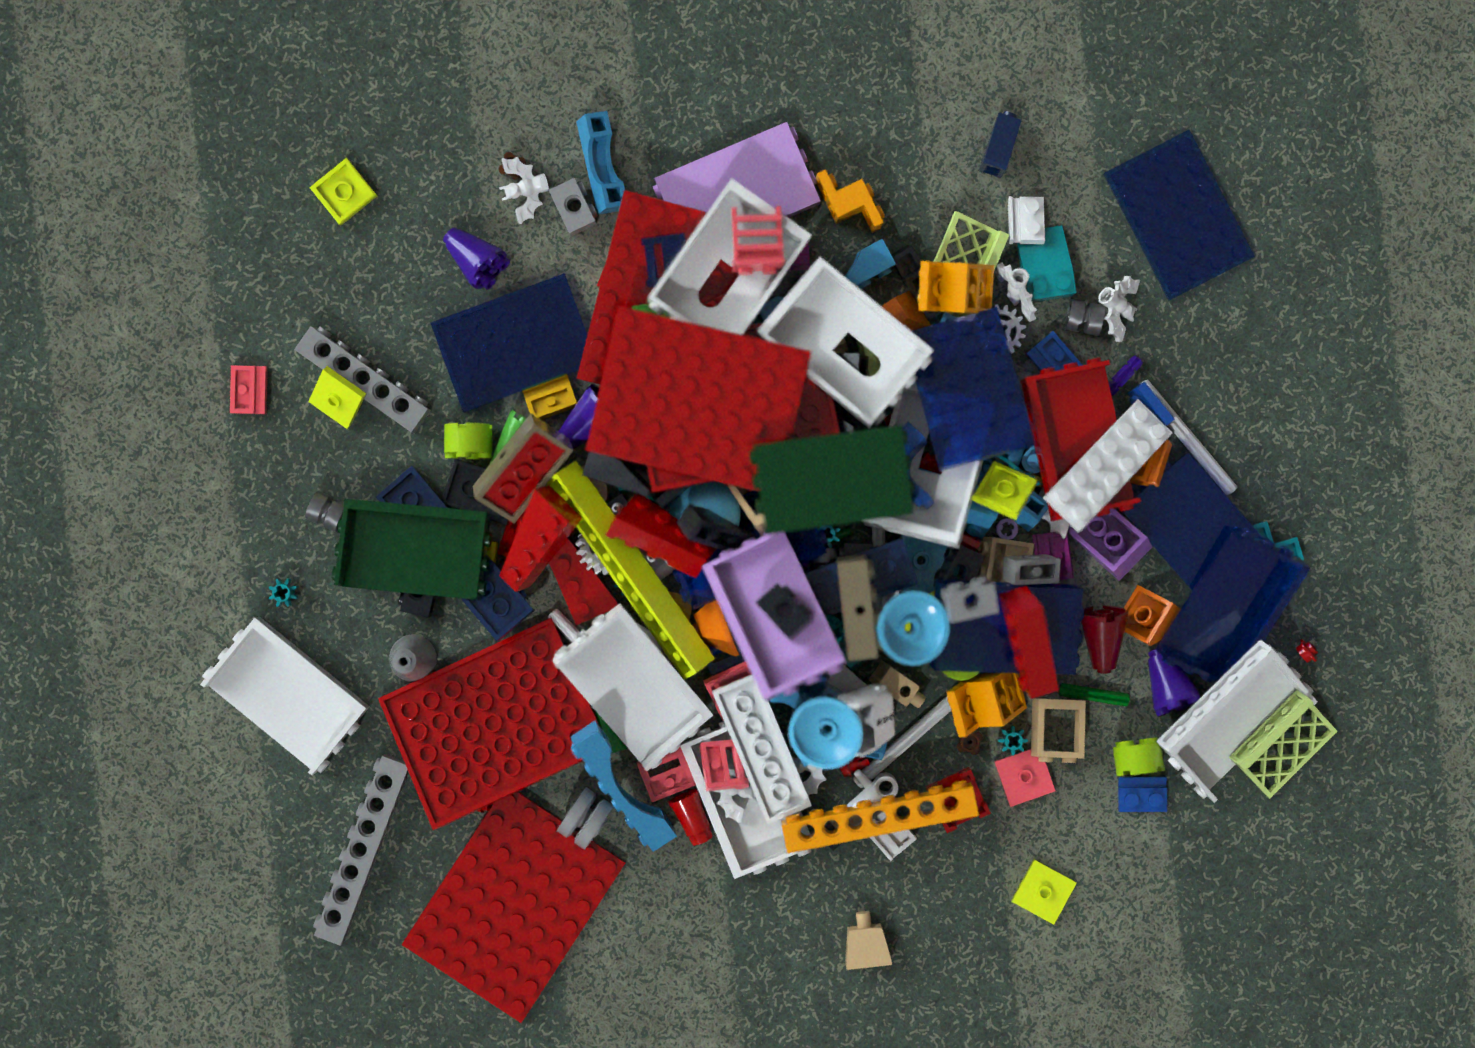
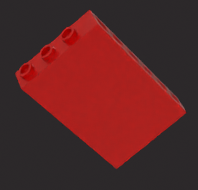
(1067, 417)

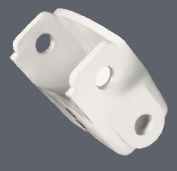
(876, 713)

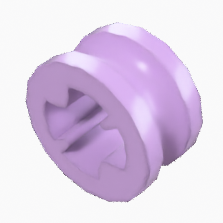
(1014, 531)

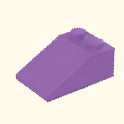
(1113, 542)

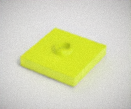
(343, 191)
(337, 397)
(1004, 490)
(1044, 891)

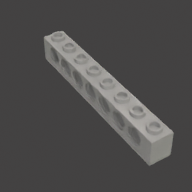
(325, 925)

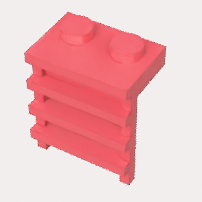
(757, 257)

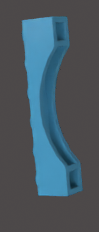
(867, 263)
(650, 821)

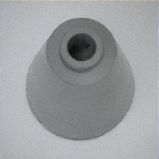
(420, 657)

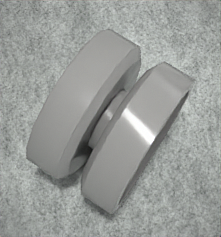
(585, 818)

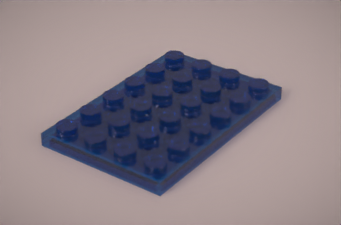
(1178, 215)
(512, 342)
(971, 391)

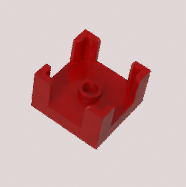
(962, 775)

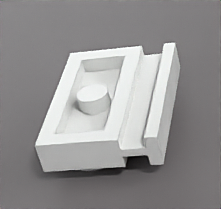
(1026, 220)
(892, 843)

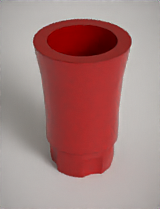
(692, 816)

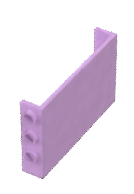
(763, 164)
(775, 661)

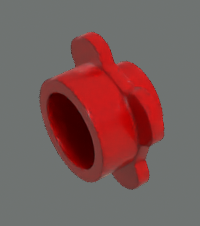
(1307, 651)

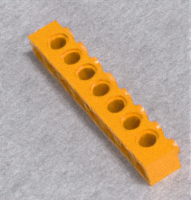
(797, 841)

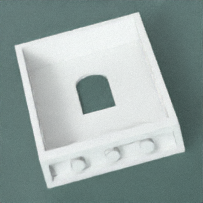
(713, 241)
(820, 315)
(950, 491)

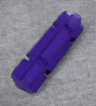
(1124, 374)

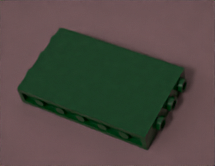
(832, 479)
(412, 549)

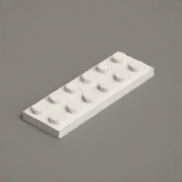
(1107, 465)
(761, 749)

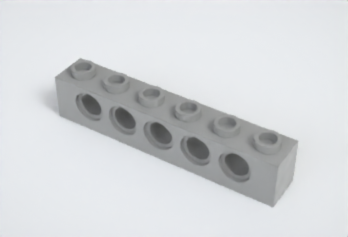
(310, 348)

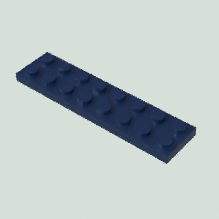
(891, 574)
(501, 606)

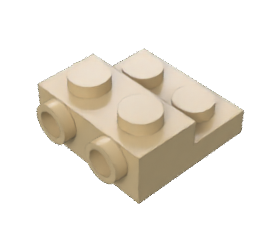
(994, 550)

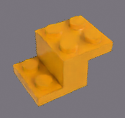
(850, 200)
(955, 287)
(985, 701)

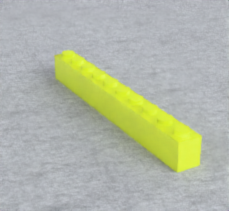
(632, 574)

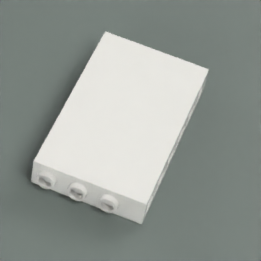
(632, 686)
(286, 694)
(1229, 715)
(752, 842)

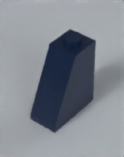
(1000, 144)

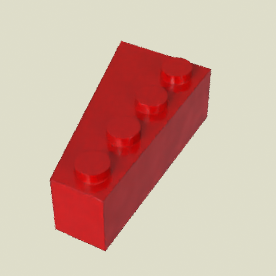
(657, 532)
(540, 535)
(582, 588)
(1029, 642)

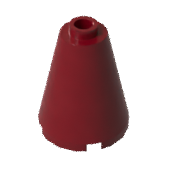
(1104, 635)

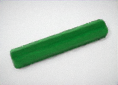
(1094, 694)

